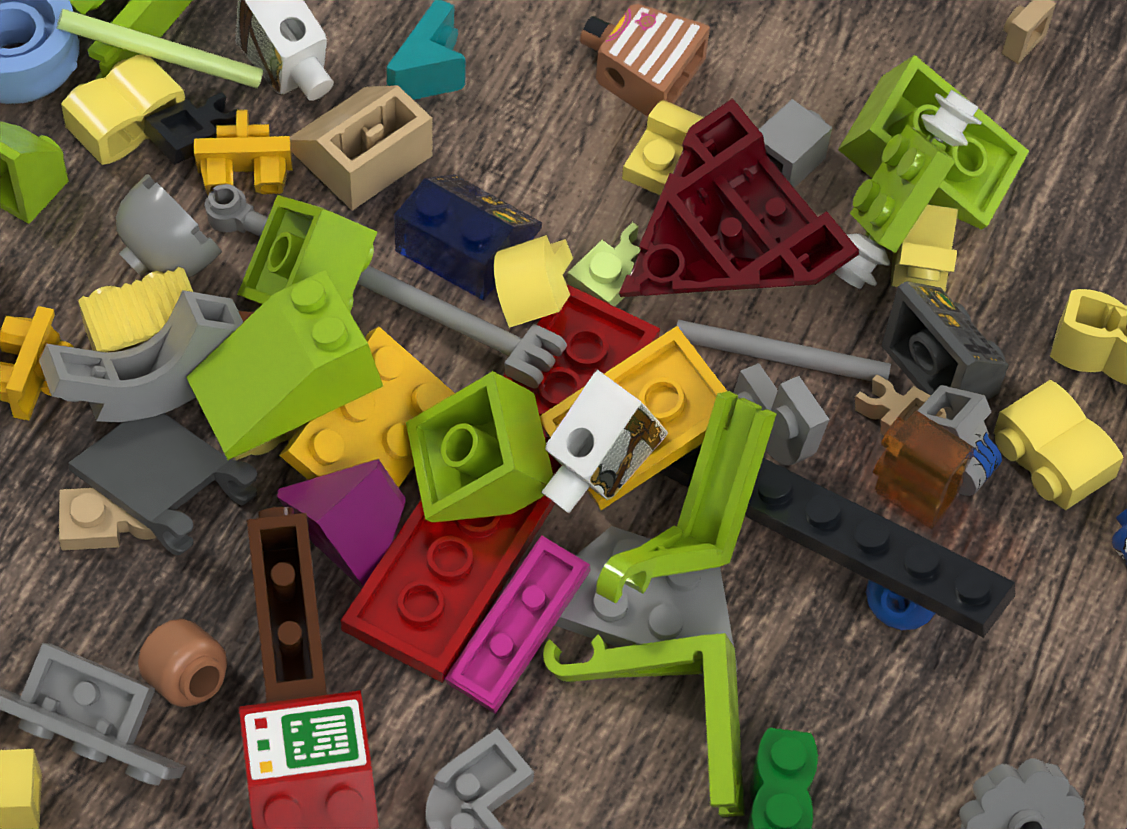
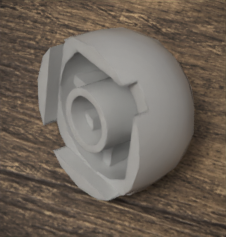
(161, 233)

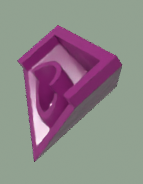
(350, 515)

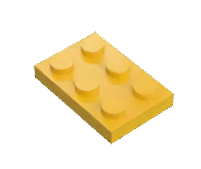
(674, 388)
(372, 424)

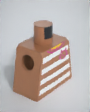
(646, 54)

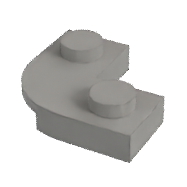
(799, 417)
(477, 785)

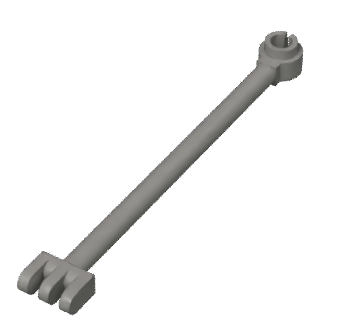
(528, 355)

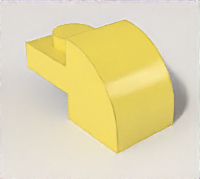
(659, 147)
(532, 279)

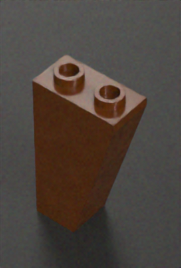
(286, 605)

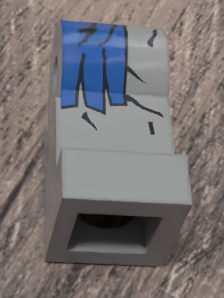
(966, 419)

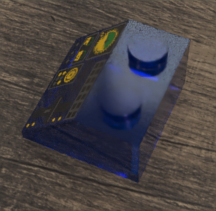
(459, 230)

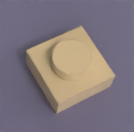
(1027, 28)

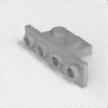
(92, 708)

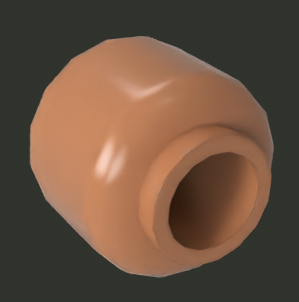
(183, 663)

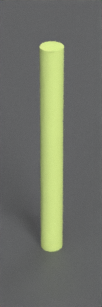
(159, 48)

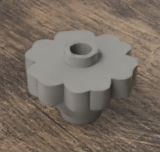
(1024, 798)

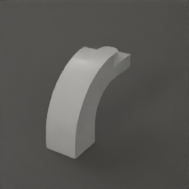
(148, 376)

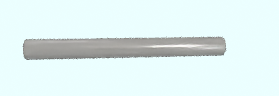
(783, 352)

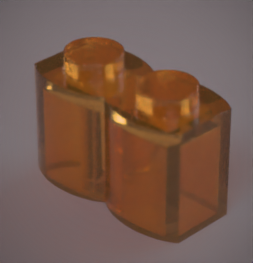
(921, 467)

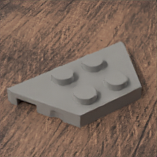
(668, 610)

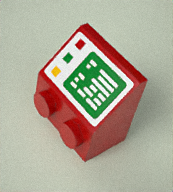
(309, 763)

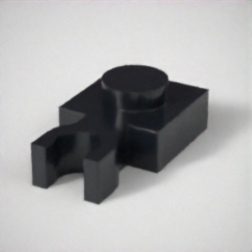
(178, 126)

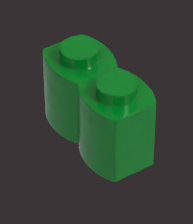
(783, 780)

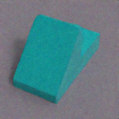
(426, 59)

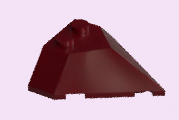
(732, 220)

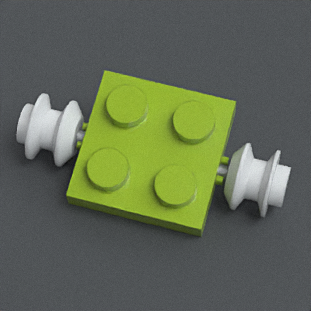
(904, 185)

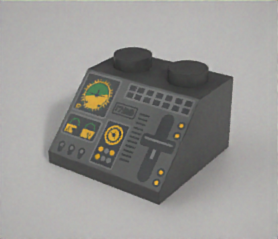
(939, 344)

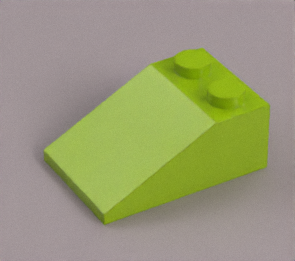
(980, 169)
(284, 367)

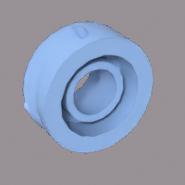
(46, 57)

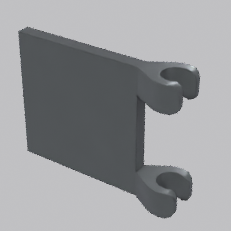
(157, 467)

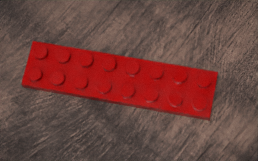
(448, 573)

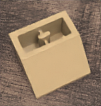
(365, 143)

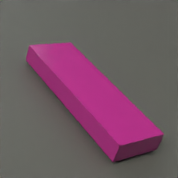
(518, 624)

